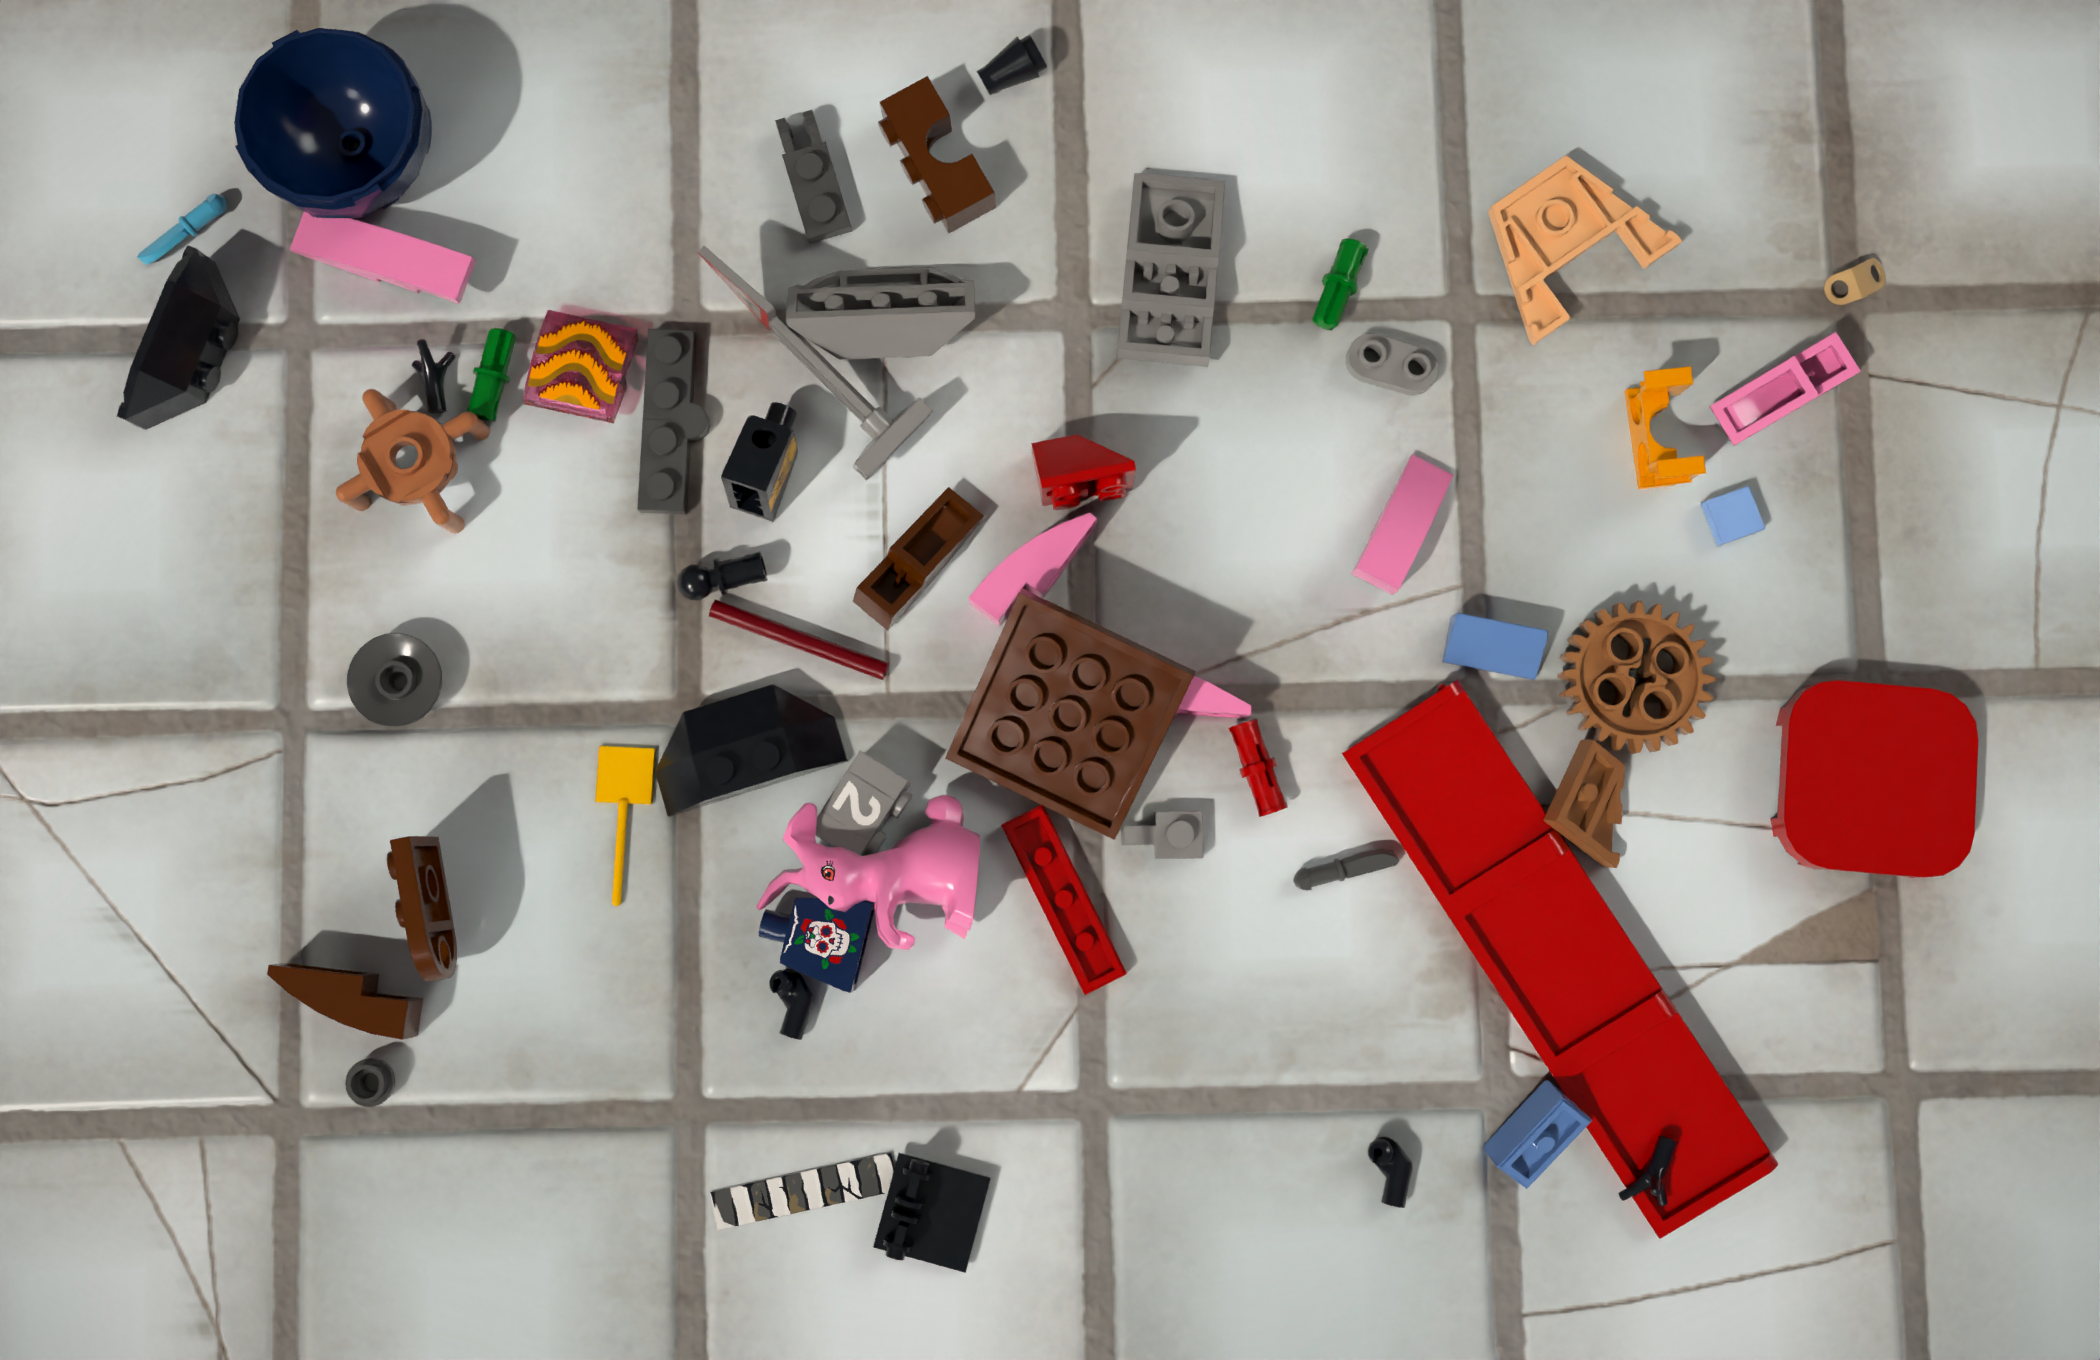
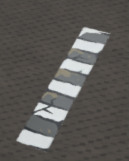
(802, 1191)

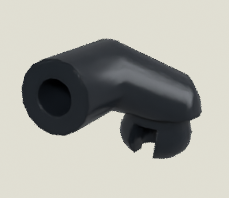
(797, 999)
(1395, 1167)

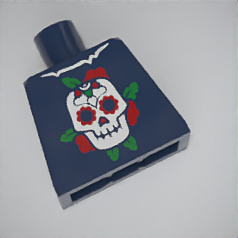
(821, 939)

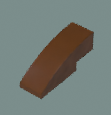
(917, 558)
(350, 999)

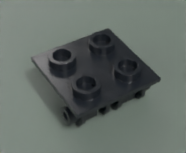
(931, 1213)

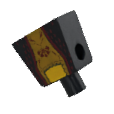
(761, 462)

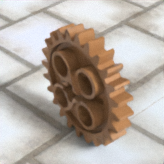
(1675, 691)

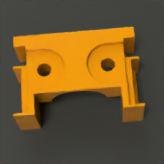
(1653, 463)

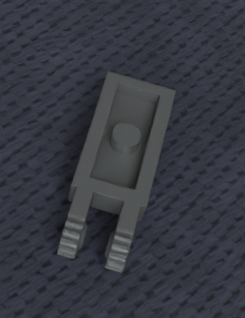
(814, 183)

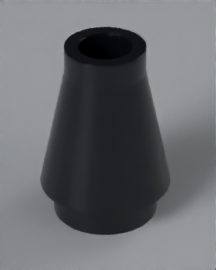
(1013, 65)

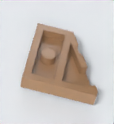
(1590, 802)

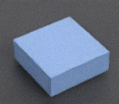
(1732, 516)

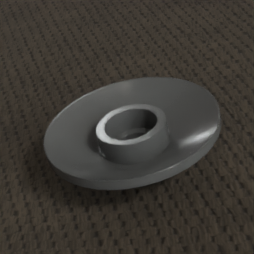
(373, 675)

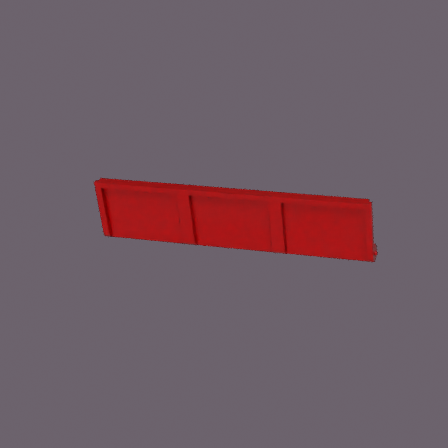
(1558, 956)

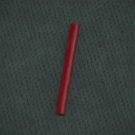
(799, 639)

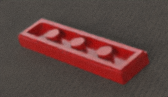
(1064, 899)

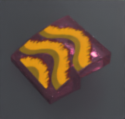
(580, 366)

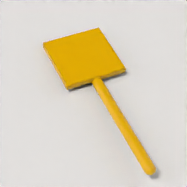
(624, 778)

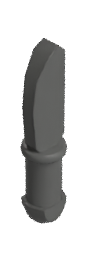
(1346, 868)

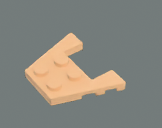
(1554, 223)

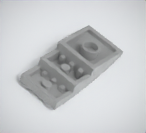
(1171, 269)

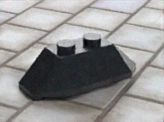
(182, 344)
(745, 747)

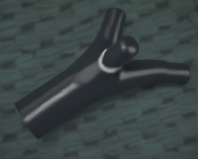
(432, 377)
(1655, 1173)

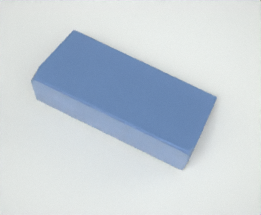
(1494, 646)
(1536, 1134)

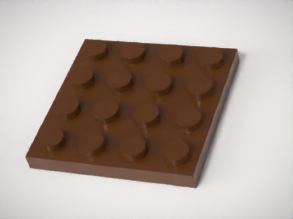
(1069, 714)

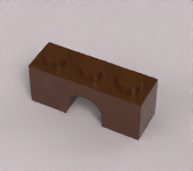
(954, 190)

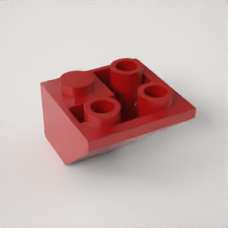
(1080, 469)

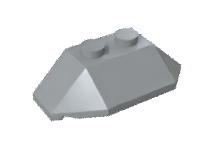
(881, 311)

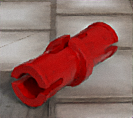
(1258, 767)

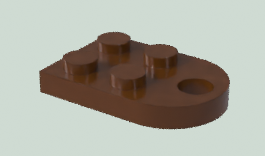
(424, 905)

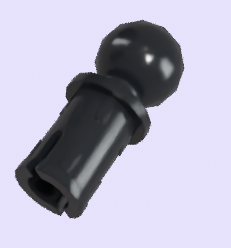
(697, 582)

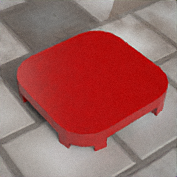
(1877, 779)

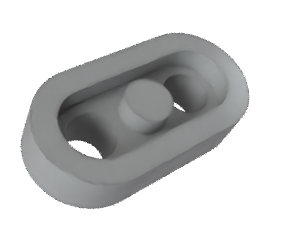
(1392, 368)

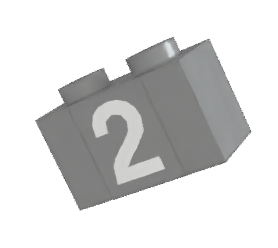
(862, 806)

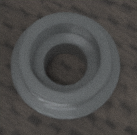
(357, 1087)

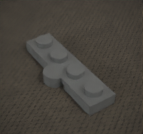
(669, 421)

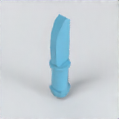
(189, 224)

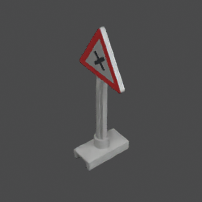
(885, 432)

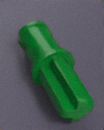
(1340, 283)
(492, 374)

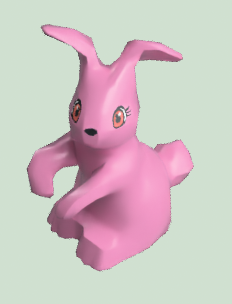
(924, 868)

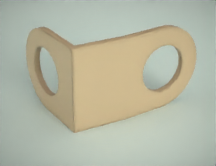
(1858, 280)

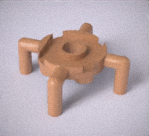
(430, 473)

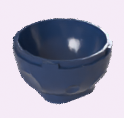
(315, 100)

